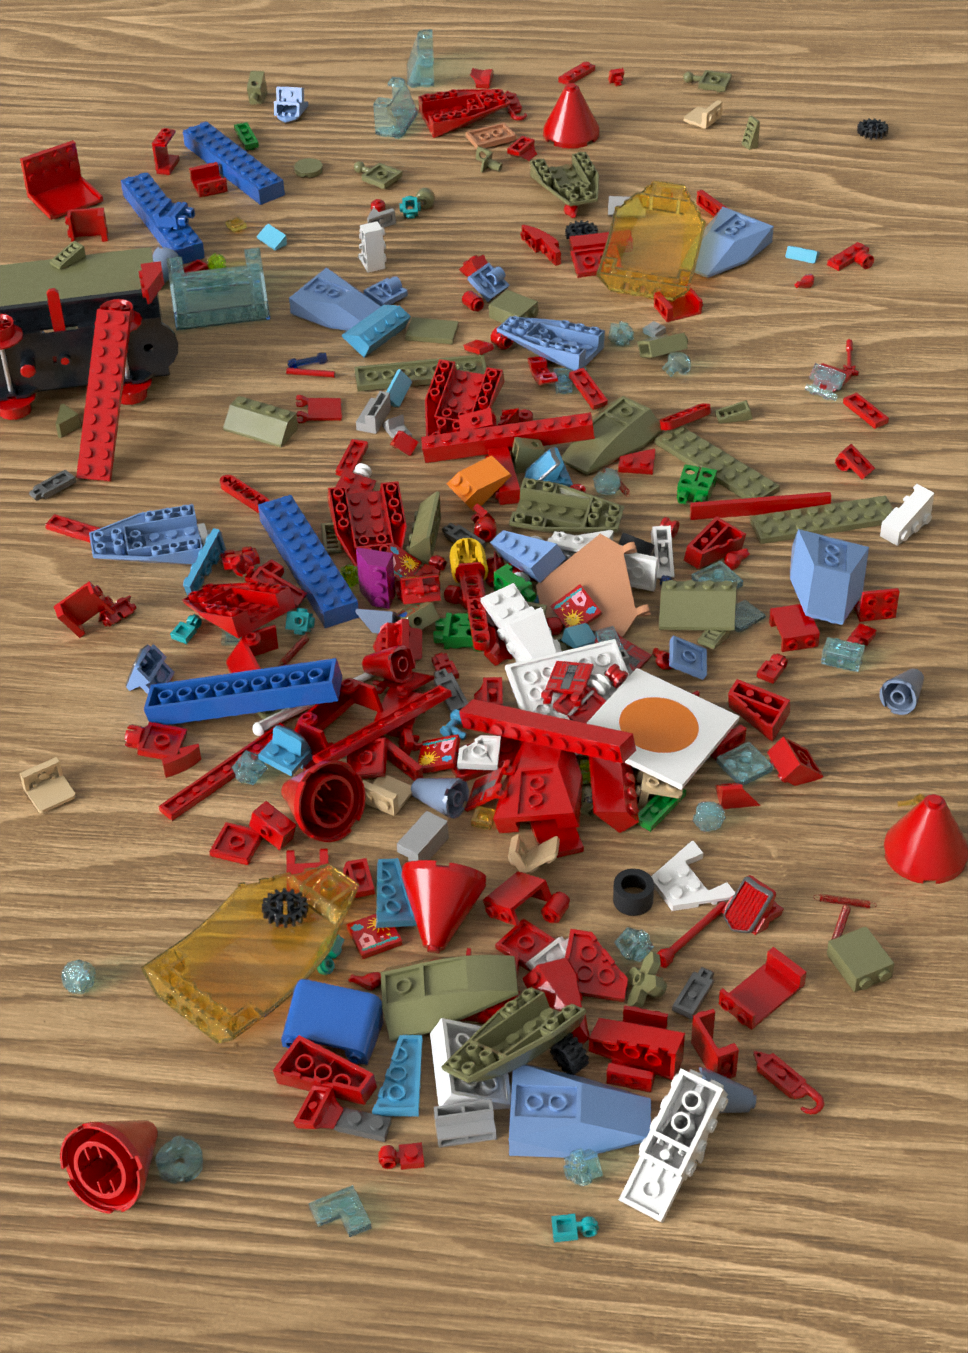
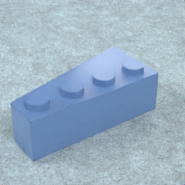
(528, 554)

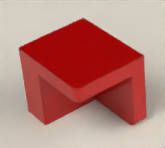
(404, 443)

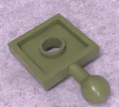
(710, 80)
(379, 175)

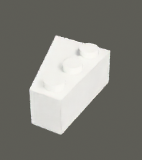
(372, 247)
(909, 517)

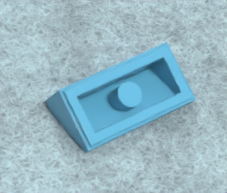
(272, 237)
(802, 254)
(398, 388)
(578, 636)

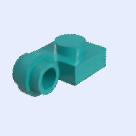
(185, 631)
(327, 965)
(566, 1227)

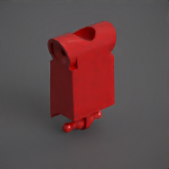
(418, 588)

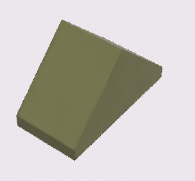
(66, 421)

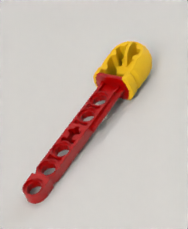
(472, 571)

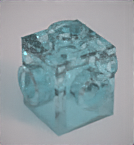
(616, 331)
(249, 768)
(634, 944)
(582, 1166)

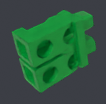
(695, 486)
(507, 577)
(454, 631)

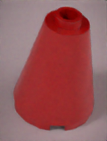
(391, 664)

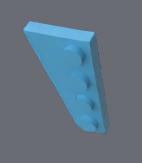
(206, 558)
(391, 897)
(402, 1080)

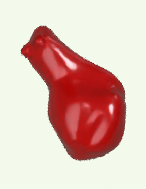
(571, 210)
(806, 281)
(734, 558)
(662, 658)
(368, 981)

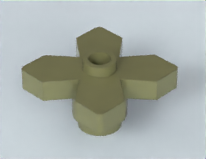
(645, 981)

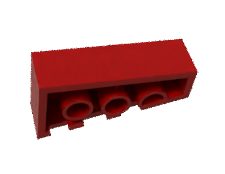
(639, 1046)
(312, 1065)

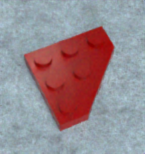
(595, 968)

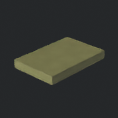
(432, 330)

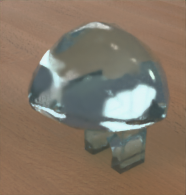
(677, 362)

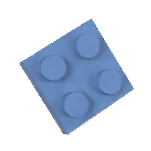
(688, 657)

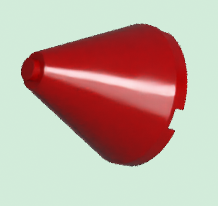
(571, 121)
(326, 800)
(927, 843)
(441, 898)
(109, 1162)

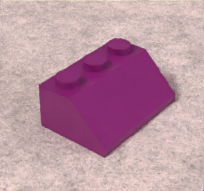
(376, 576)

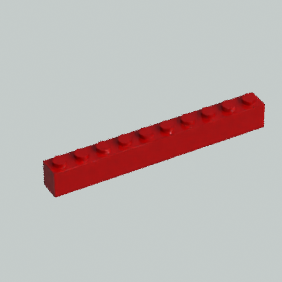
(478, 441)
(548, 731)

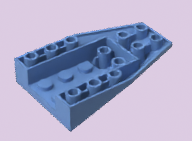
(731, 241)
(331, 302)
(555, 340)
(150, 537)
(827, 575)
(568, 1112)

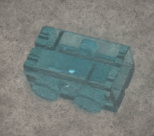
(842, 654)

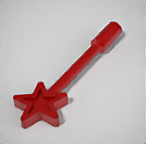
(851, 369)

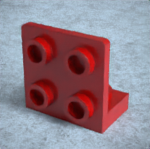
(877, 605)

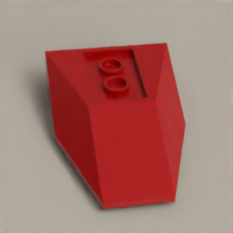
(459, 108)
(458, 393)
(368, 518)
(240, 606)
(542, 788)

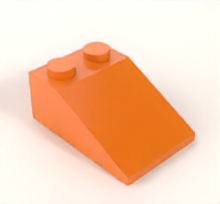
(479, 481)

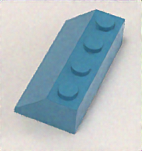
(377, 329)

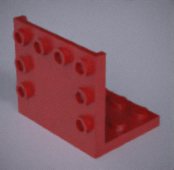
(56, 182)

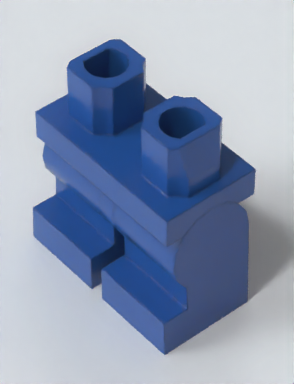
(173, 214)

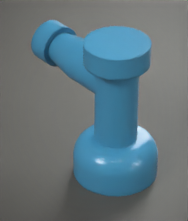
(450, 727)

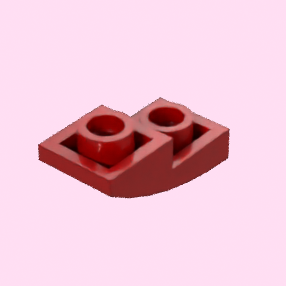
(179, 763)

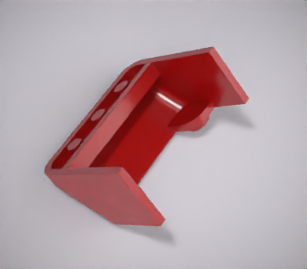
(251, 645)
(321, 715)

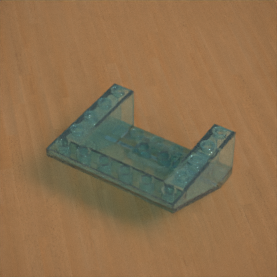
(218, 294)

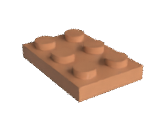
(491, 135)

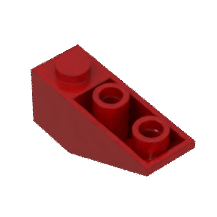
(151, 280)

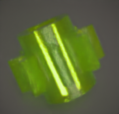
(216, 261)
(350, 574)
(585, 770)

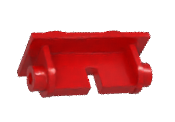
(493, 564)
(122, 607)

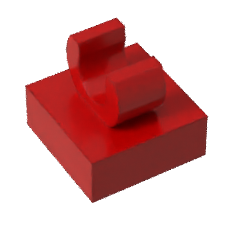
(616, 76)
(480, 512)
(408, 741)

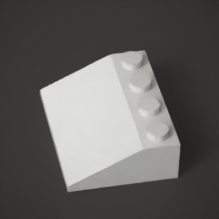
(445, 1041)

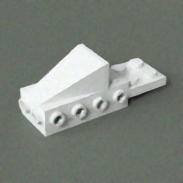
(640, 567)
(519, 625)
(674, 1143)

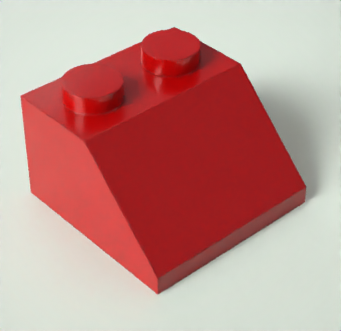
(793, 763)

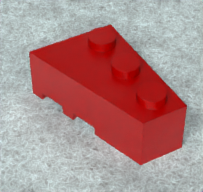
(713, 543)
(759, 707)

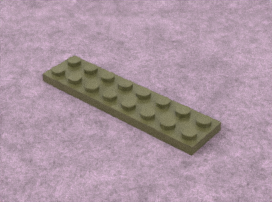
(420, 372)
(730, 471)
(821, 519)

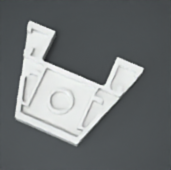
(681, 886)

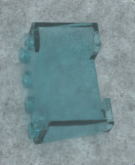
(421, 61)
(397, 113)

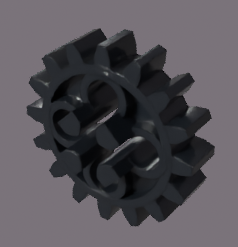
(872, 129)
(580, 228)
(296, 908)

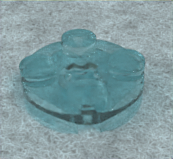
(175, 1149)

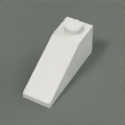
(663, 550)

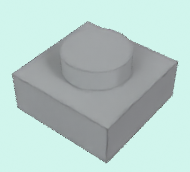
(654, 329)

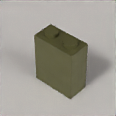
(512, 304)
(663, 344)
(860, 959)

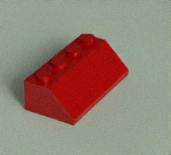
(614, 793)

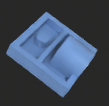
(489, 281)
(386, 291)

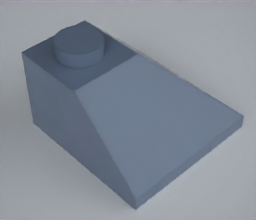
(375, 618)

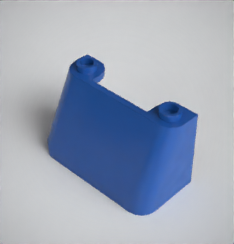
(335, 1018)

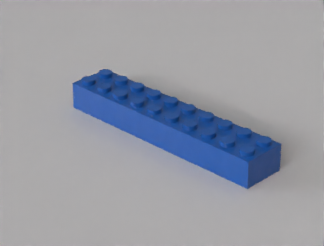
(234, 163)
(145, 198)
(308, 561)
(244, 692)

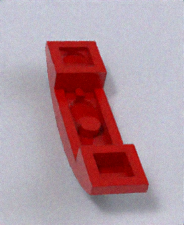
(540, 371)

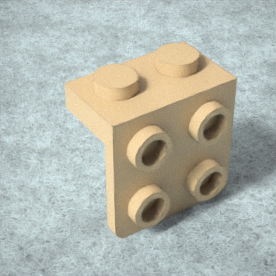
(705, 117)
(47, 785)
(653, 785)
(387, 794)
(530, 860)

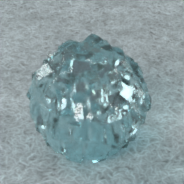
(607, 482)
(709, 816)
(78, 976)

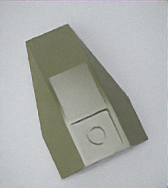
(618, 431)
(559, 508)
(446, 988)
(513, 1037)

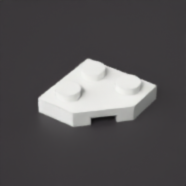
(481, 754)

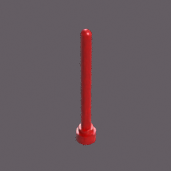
(667, 954)

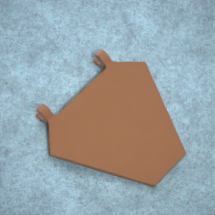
(605, 578)

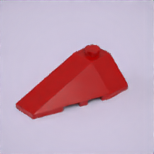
(560, 987)

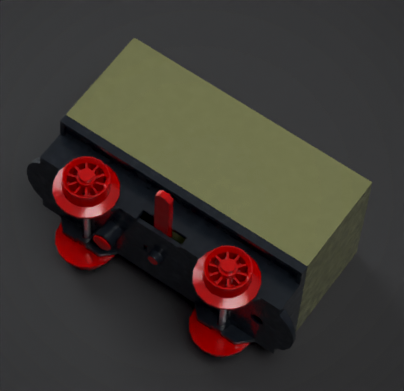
(47, 298)

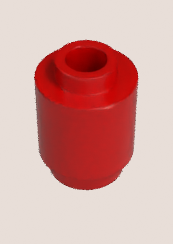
(472, 301)
(555, 907)

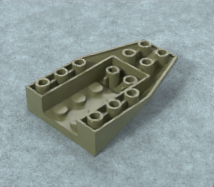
(570, 183)

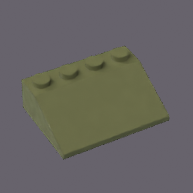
(698, 605)

